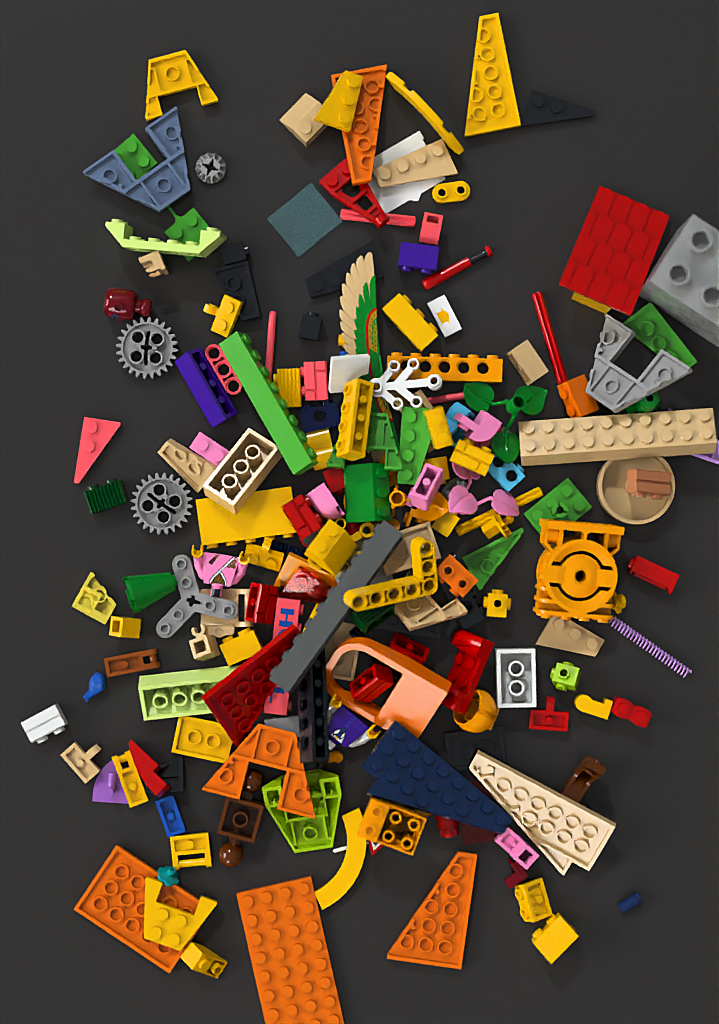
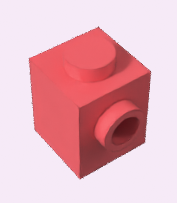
(431, 228)

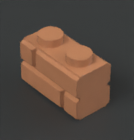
(649, 483)

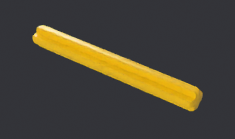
(487, 516)

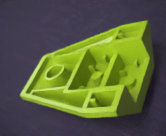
(301, 831)

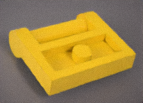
(191, 844)

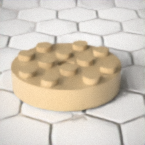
(622, 506)

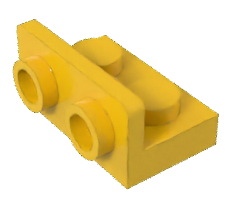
(533, 900)

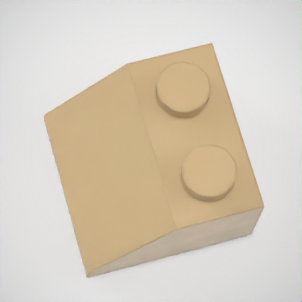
(300, 119)

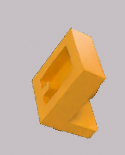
(408, 517)

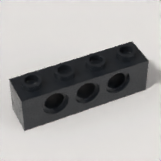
(476, 612)

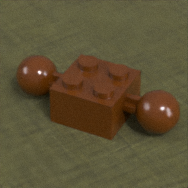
(241, 819)

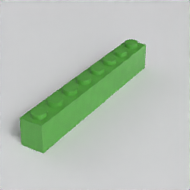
(269, 403)

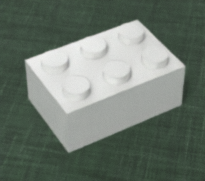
(515, 677)

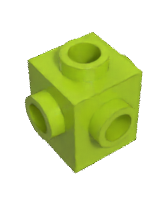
(565, 676)

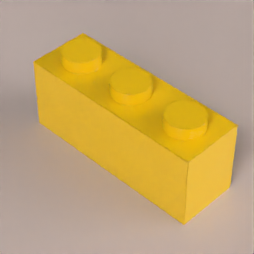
(410, 322)

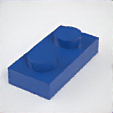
(170, 815)

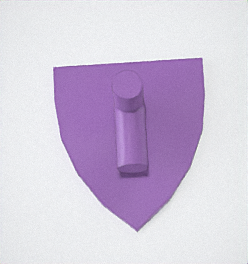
(108, 786)

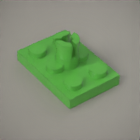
(561, 503)

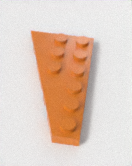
(362, 139)

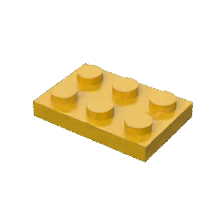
(201, 739)

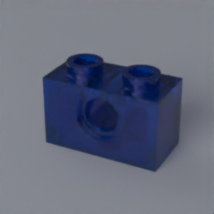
(331, 419)

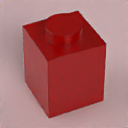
(335, 480)

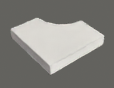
(346, 369)

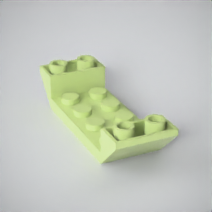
(209, 241)

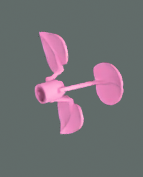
(465, 503)

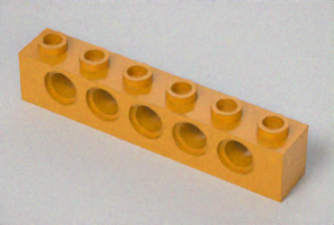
(493, 375)

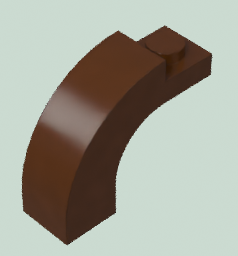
(582, 777)

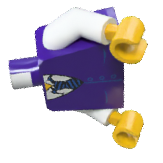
(346, 727)

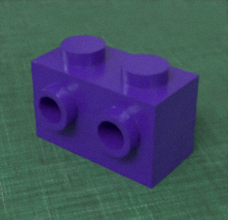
(418, 257)

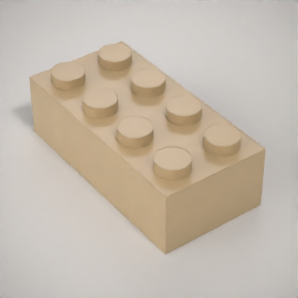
(242, 471)

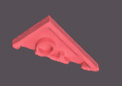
(94, 438)

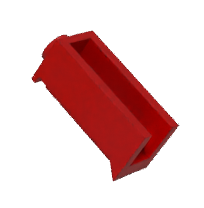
(652, 573)

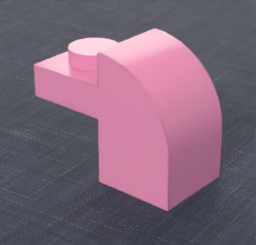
(481, 428)
(517, 848)

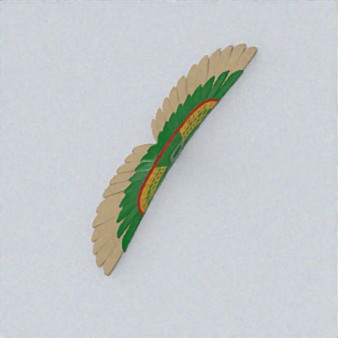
(361, 331)

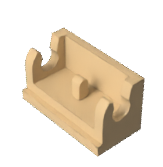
(154, 262)
(527, 362)

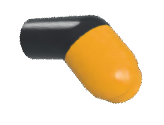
(334, 756)

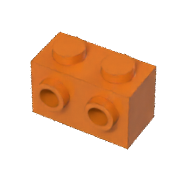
(575, 398)
(455, 576)

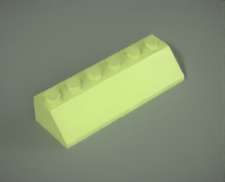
(178, 692)

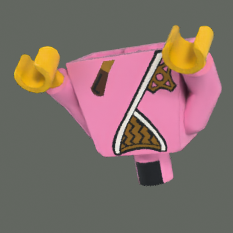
(219, 569)

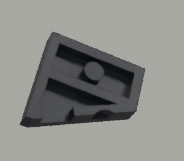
(173, 775)

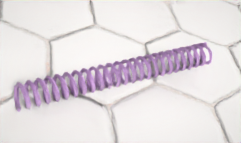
(650, 644)

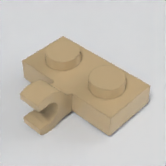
(81, 761)

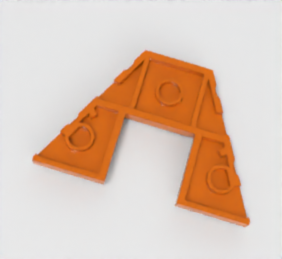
(273, 749)

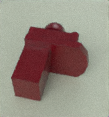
(517, 876)

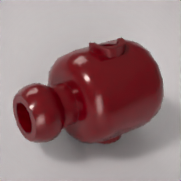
(124, 304)

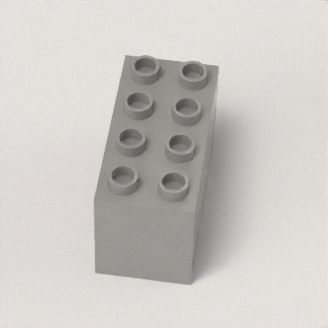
(687, 279)

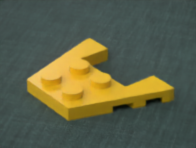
(172, 75)
(169, 924)

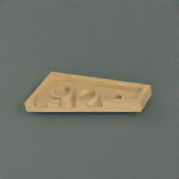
(419, 165)

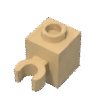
(203, 646)

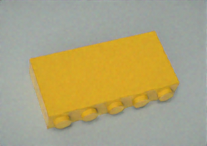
(256, 519)

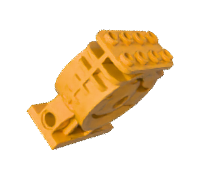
(549, 598)

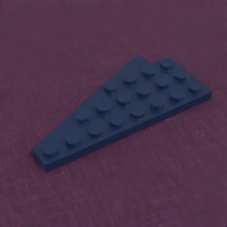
(421, 780)

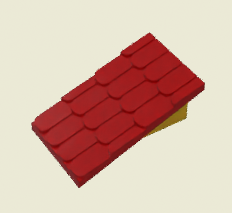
(613, 252)

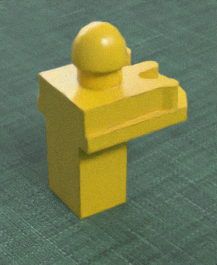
(497, 525)

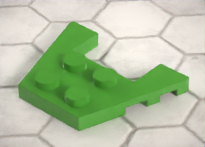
(379, 439)

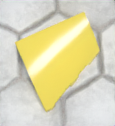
(94, 600)

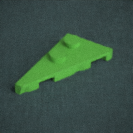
(485, 560)

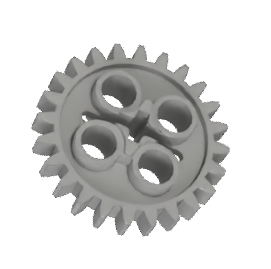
(129, 347)
(151, 518)

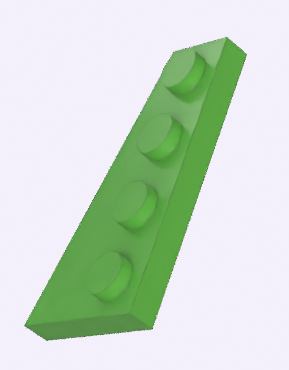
(657, 334)
(413, 444)

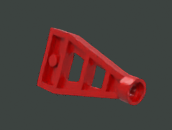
(337, 179)

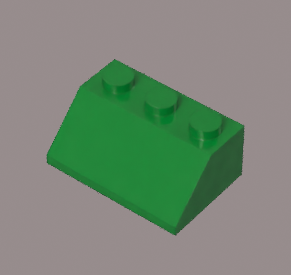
(367, 493)

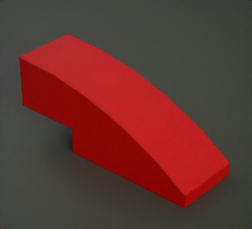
(148, 770)

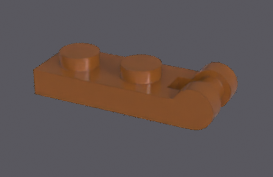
(131, 662)

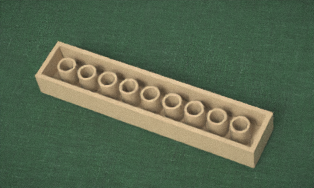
(617, 437)

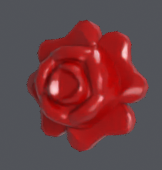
(352, 528)

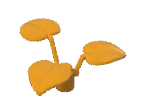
(397, 498)

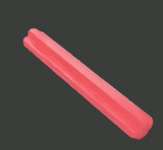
(395, 219)

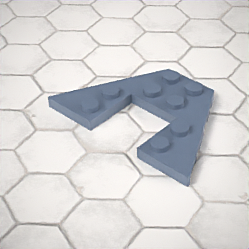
(160, 185)

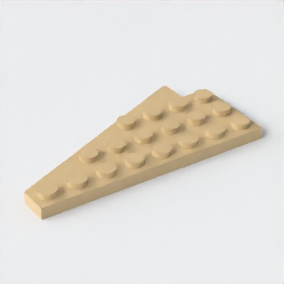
(554, 822)

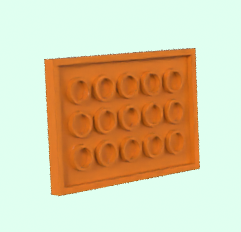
(118, 905)

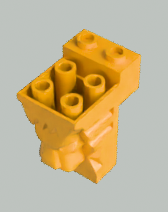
(391, 825)

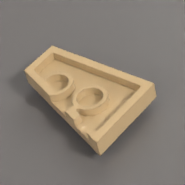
(569, 637)

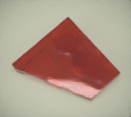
(305, 587)

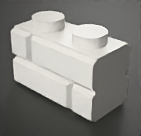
(45, 723)

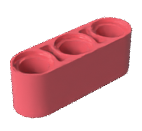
(217, 363)

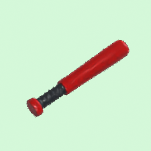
(444, 274)

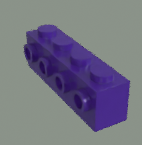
(206, 387)

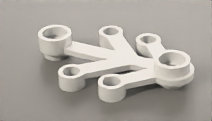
(402, 385)

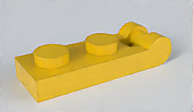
(130, 779)

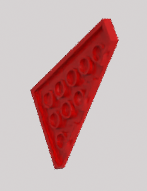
(240, 695)

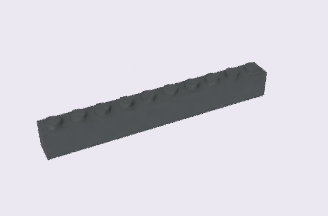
(334, 610)

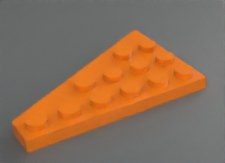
(440, 923)

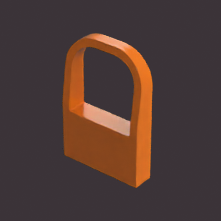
(410, 701)

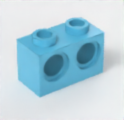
(499, 474)

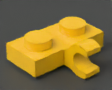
(225, 315)
(264, 556)

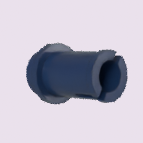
(630, 902)

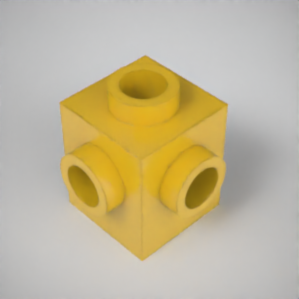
(501, 609)

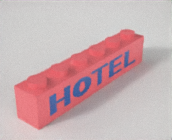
(286, 614)

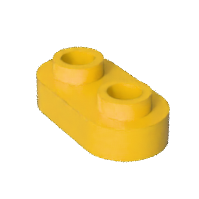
(451, 193)

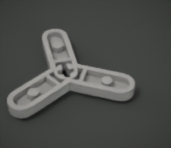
(182, 611)

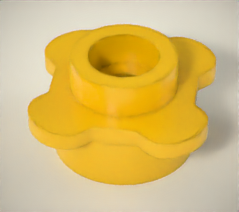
(619, 602)

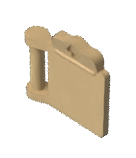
(222, 627)

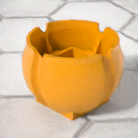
(480, 713)

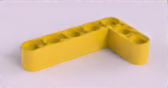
(399, 586)

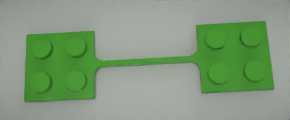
(139, 162)

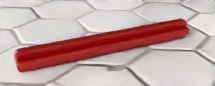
(549, 337)

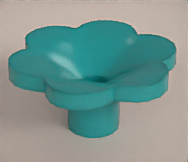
(168, 875)

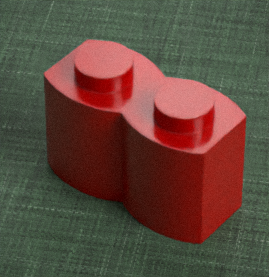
(634, 713)

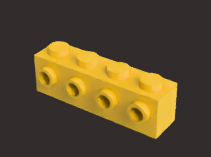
(354, 419)

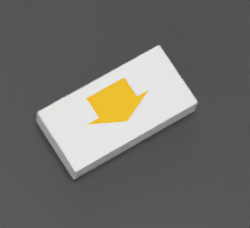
(444, 316)

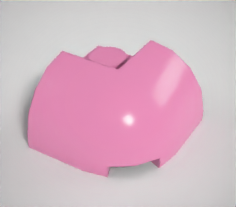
(324, 503)

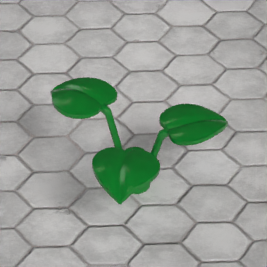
(526, 398)

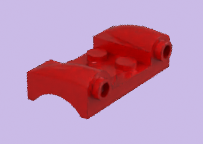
(466, 669)

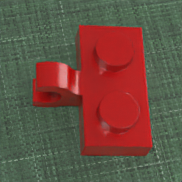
(549, 718)

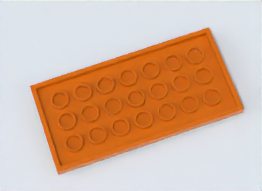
(290, 953)

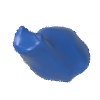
(96, 685)

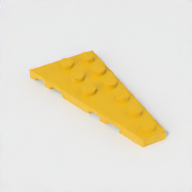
(492, 94)

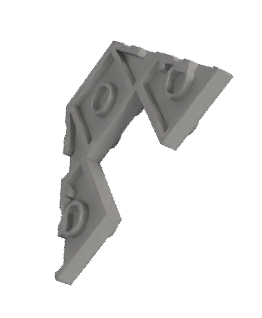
(616, 387)

